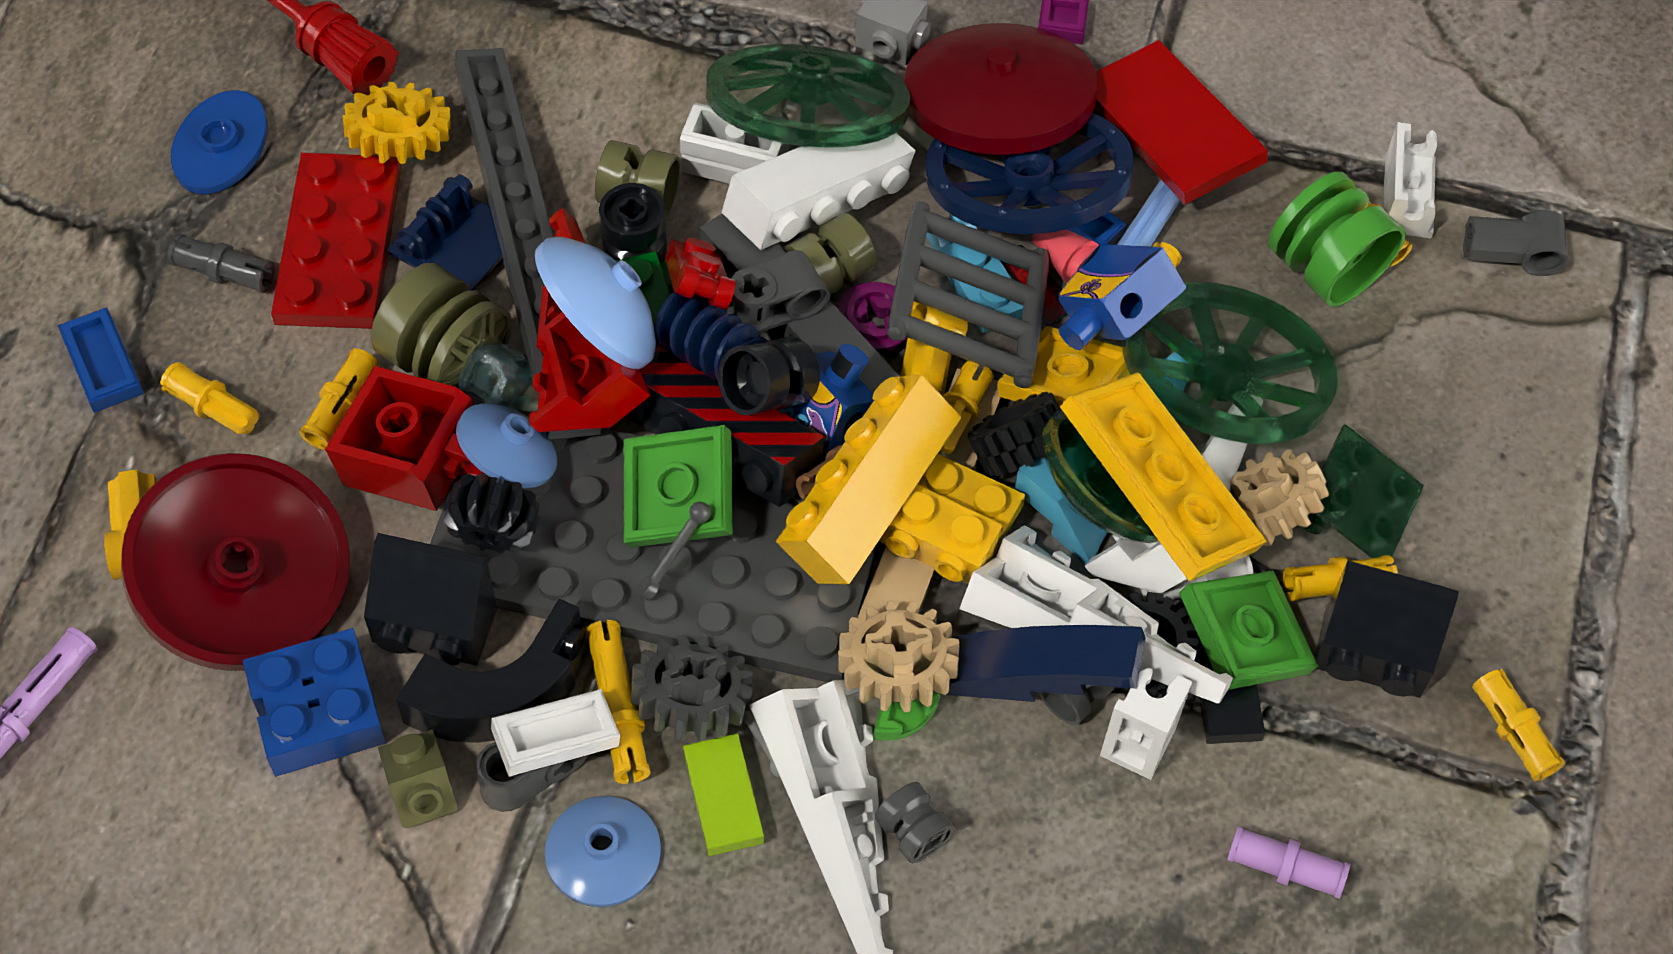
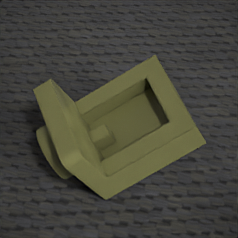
(417, 778)

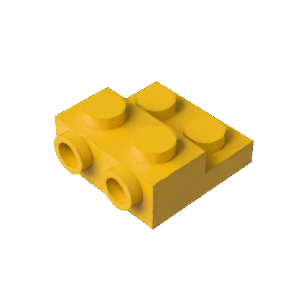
(953, 519)

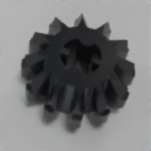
(491, 513)

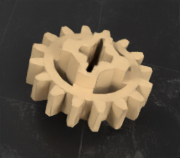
(1280, 493)
(898, 656)

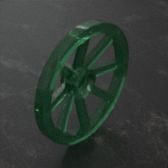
(809, 78)
(1229, 371)

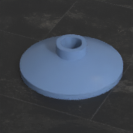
(506, 445)
(605, 875)

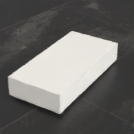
(555, 732)

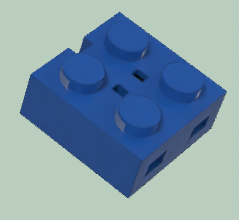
(313, 702)

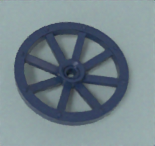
(1034, 180)

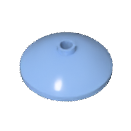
(599, 299)

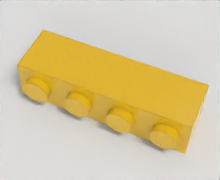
(868, 479)

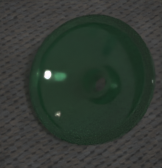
(1088, 484)

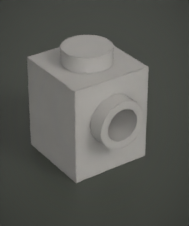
(892, 28)

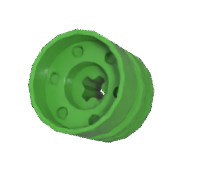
(1336, 238)

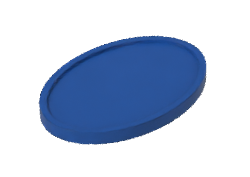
(219, 142)

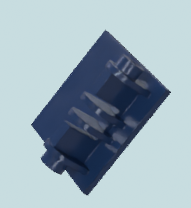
(453, 233)

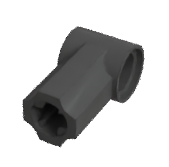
(1533, 241)

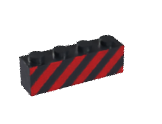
(766, 447)

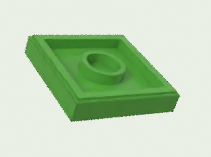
(668, 476)
(1248, 629)

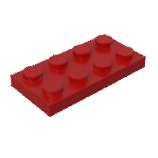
(336, 241)

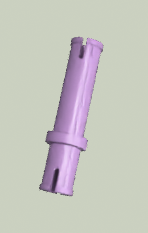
(42, 686)

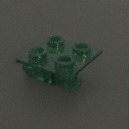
(1367, 496)

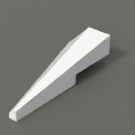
(1149, 564)
(1038, 589)
(821, 759)

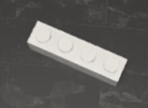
(813, 186)

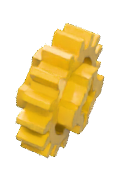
(396, 122)

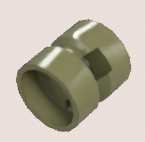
(625, 164)
(838, 251)

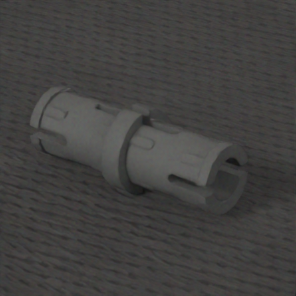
(221, 263)

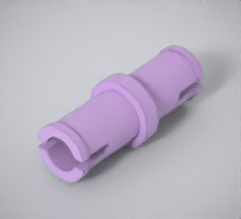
(1289, 862)

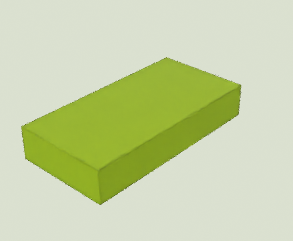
(723, 795)

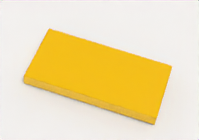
(1163, 475)

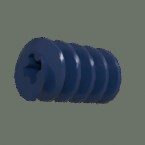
(700, 332)

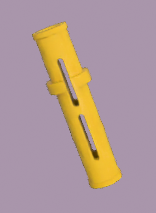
(615, 683)

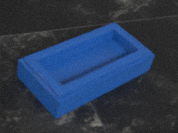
(100, 359)

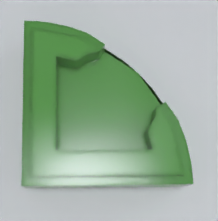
(896, 724)

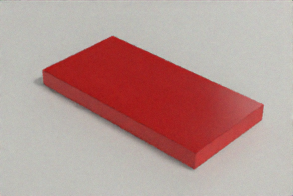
(1175, 123)

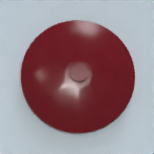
(1001, 88)
(234, 559)

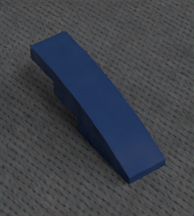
(1048, 660)

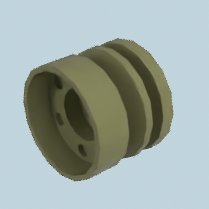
(436, 323)

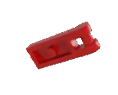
(699, 272)

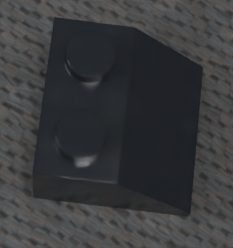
(429, 600)
(1384, 629)

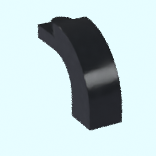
(463, 702)

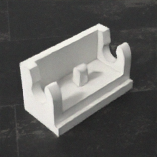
(1411, 182)
(1144, 725)

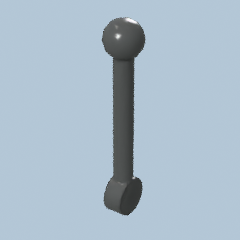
(649, 586)

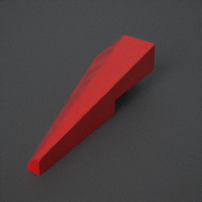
(577, 380)

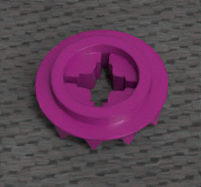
(878, 298)

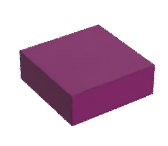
(1064, 18)

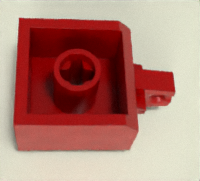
(402, 439)

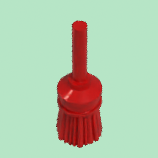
(340, 44)

